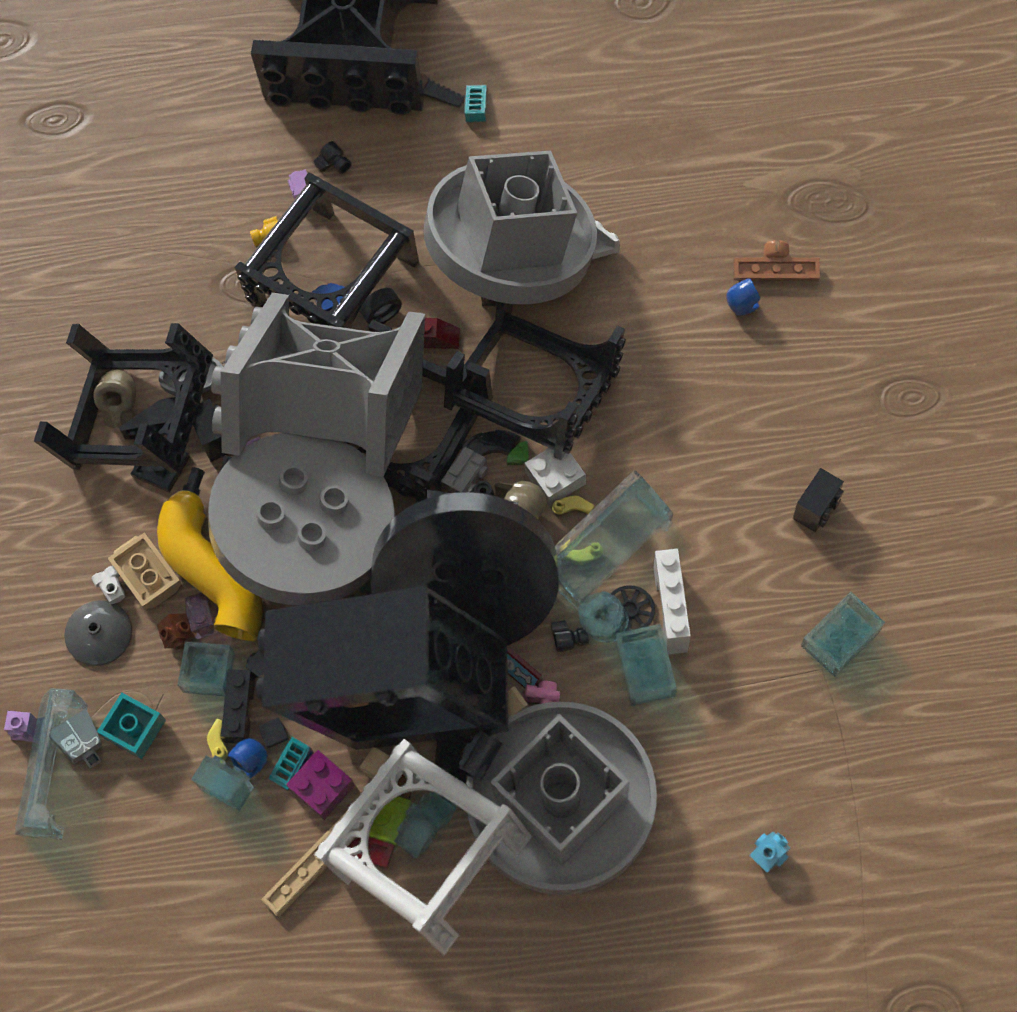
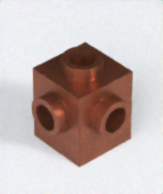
(175, 631)

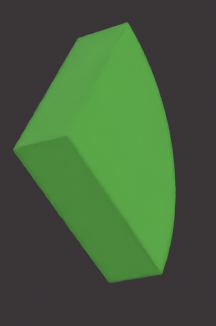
(518, 454)

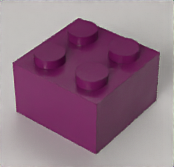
(321, 784)

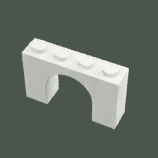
(670, 583)

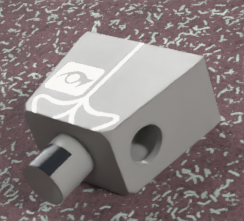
(78, 739)

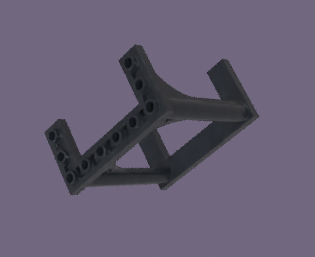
(320, 196)
(597, 359)
(149, 446)
(416, 478)

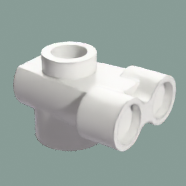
(108, 581)

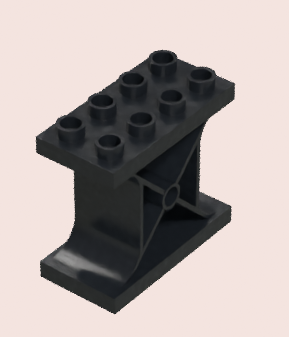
(342, 59)

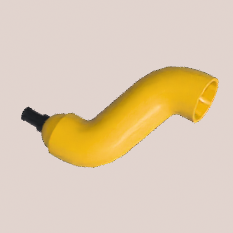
(196, 562)

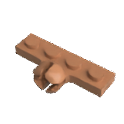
(777, 265)

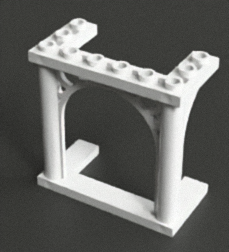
(426, 919)

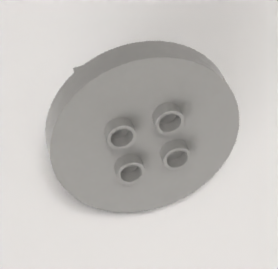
(510, 228)
(298, 518)
(578, 791)

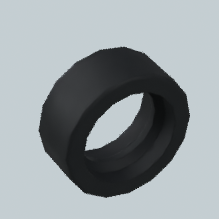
(381, 306)

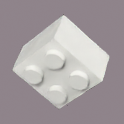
(555, 476)

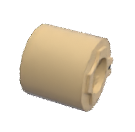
(373, 762)

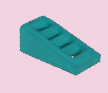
(475, 115)
(288, 751)

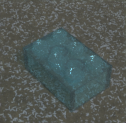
(842, 634)
(645, 665)

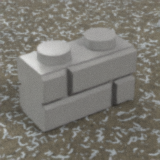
(465, 472)

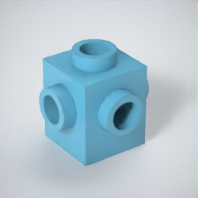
(770, 851)

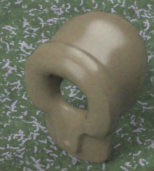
(111, 385)
(525, 493)

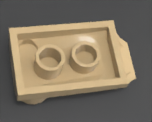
(145, 571)

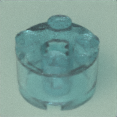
(591, 616)

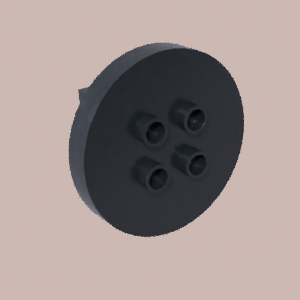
(475, 554)

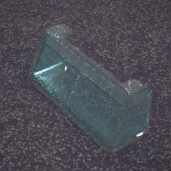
(609, 537)
(33, 816)

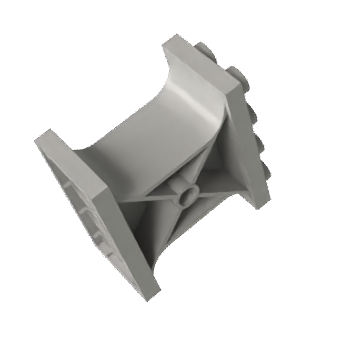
(319, 382)

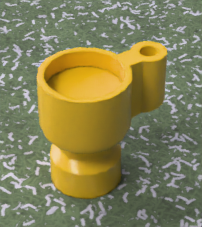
(259, 235)

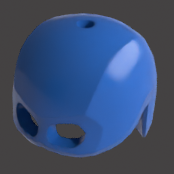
(742, 298)
(250, 755)

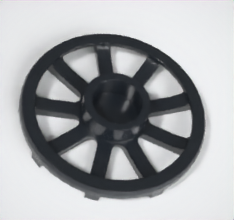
(633, 607)

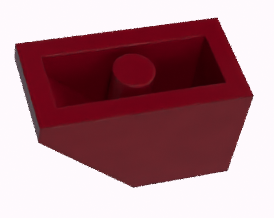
(441, 334)

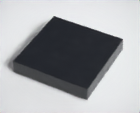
(159, 476)

